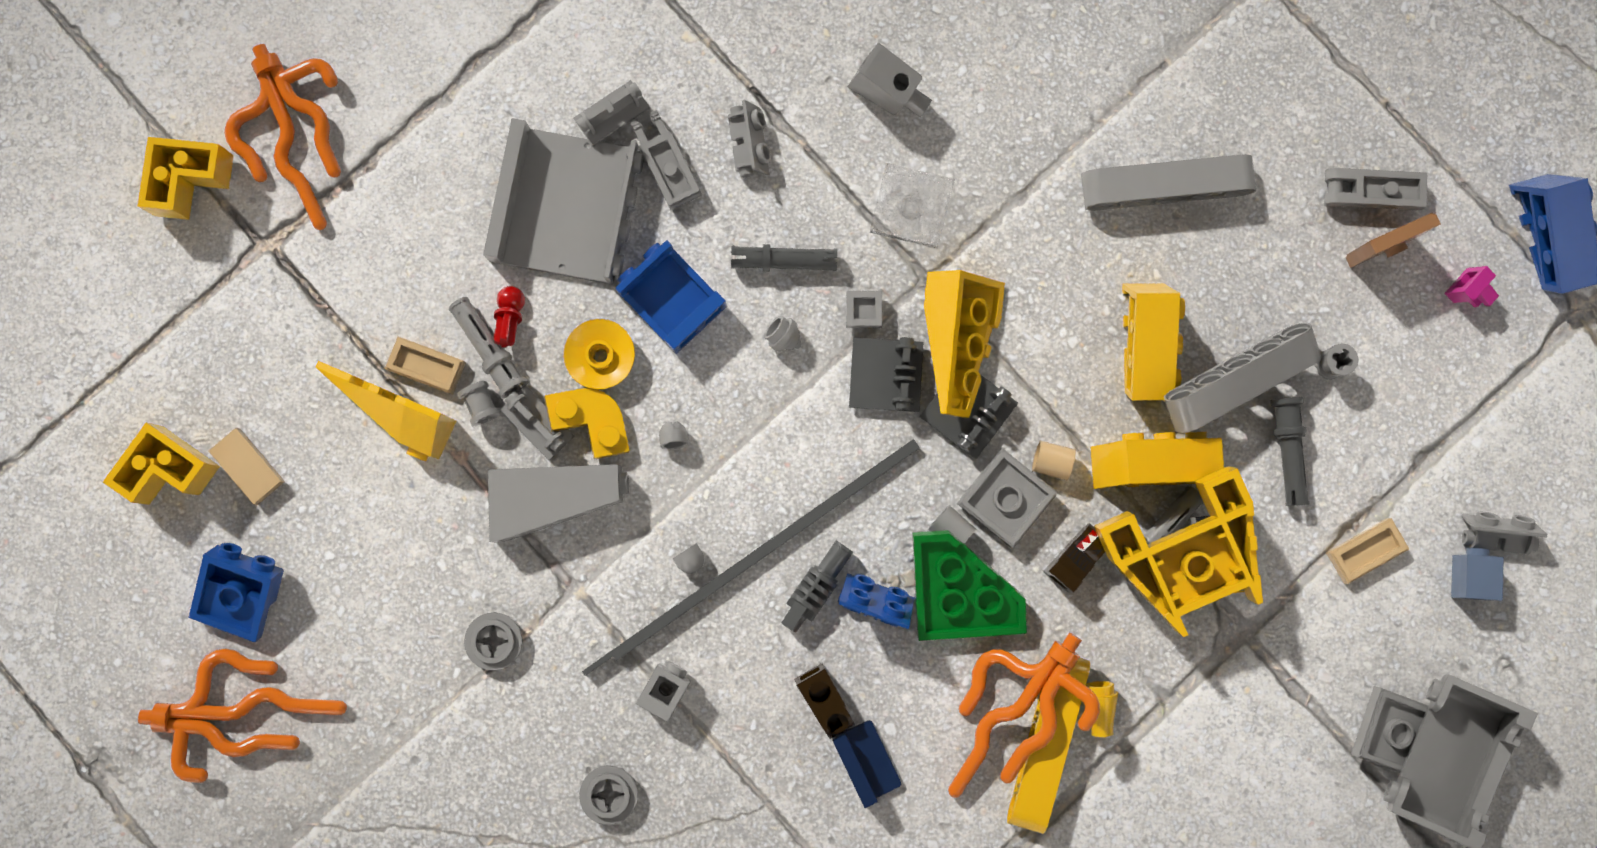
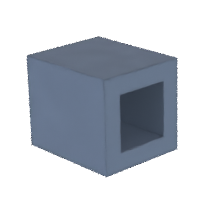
(1477, 575)

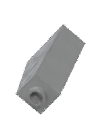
(546, 496)

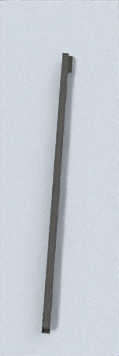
(756, 555)

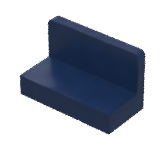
(866, 762)

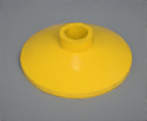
(589, 339)

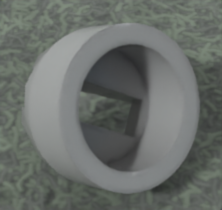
(673, 436)
(690, 559)

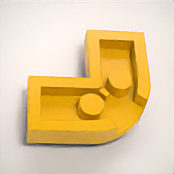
(596, 411)

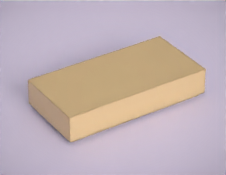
(425, 365)
(246, 466)
(1367, 550)

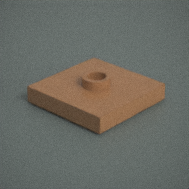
(1393, 241)

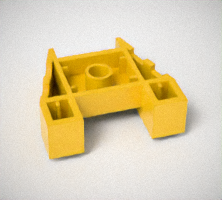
(1194, 562)

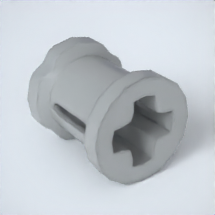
(1346, 357)
(479, 403)

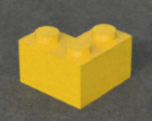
(174, 169)
(159, 458)

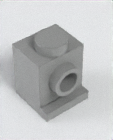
(654, 700)

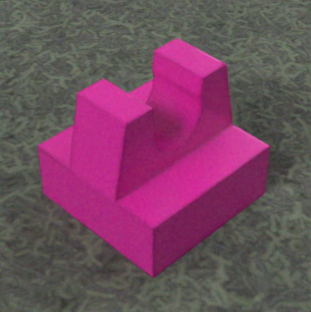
(1473, 287)

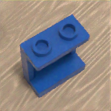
(670, 296)

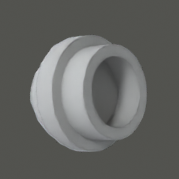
(783, 334)

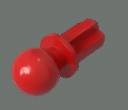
(507, 317)

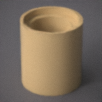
(1053, 460)

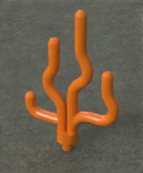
(275, 85)
(1047, 674)
(189, 716)

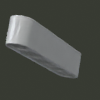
(1168, 182)
(1242, 377)

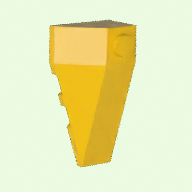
(959, 321)
(403, 419)

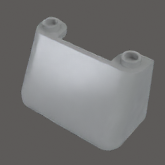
(1458, 760)

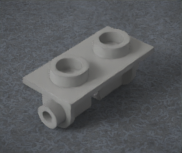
(612, 112)
(748, 123)
(533, 422)
(1518, 533)

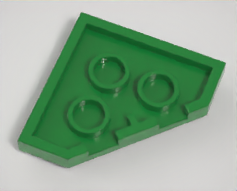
(960, 592)

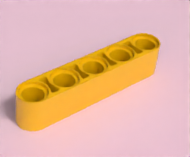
(1042, 771)

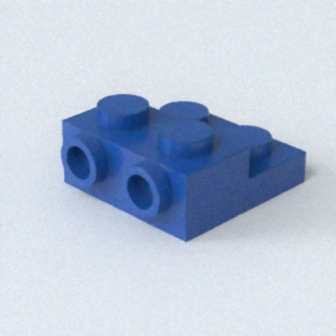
(235, 591)

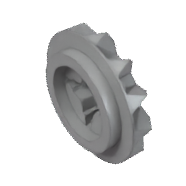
(481, 653)
(596, 807)

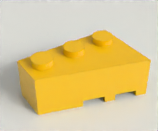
(1152, 340)
(1155, 460)

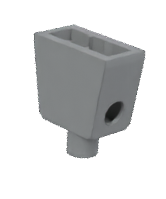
(879, 77)

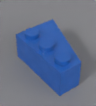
(1562, 230)

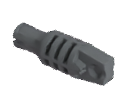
(816, 587)

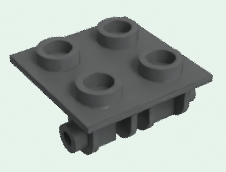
(886, 374)
(987, 416)

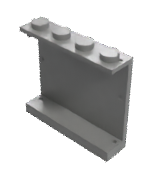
(563, 204)

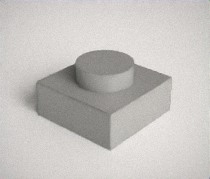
(864, 309)

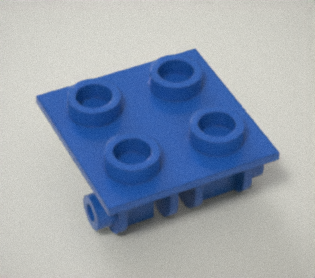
(888, 604)

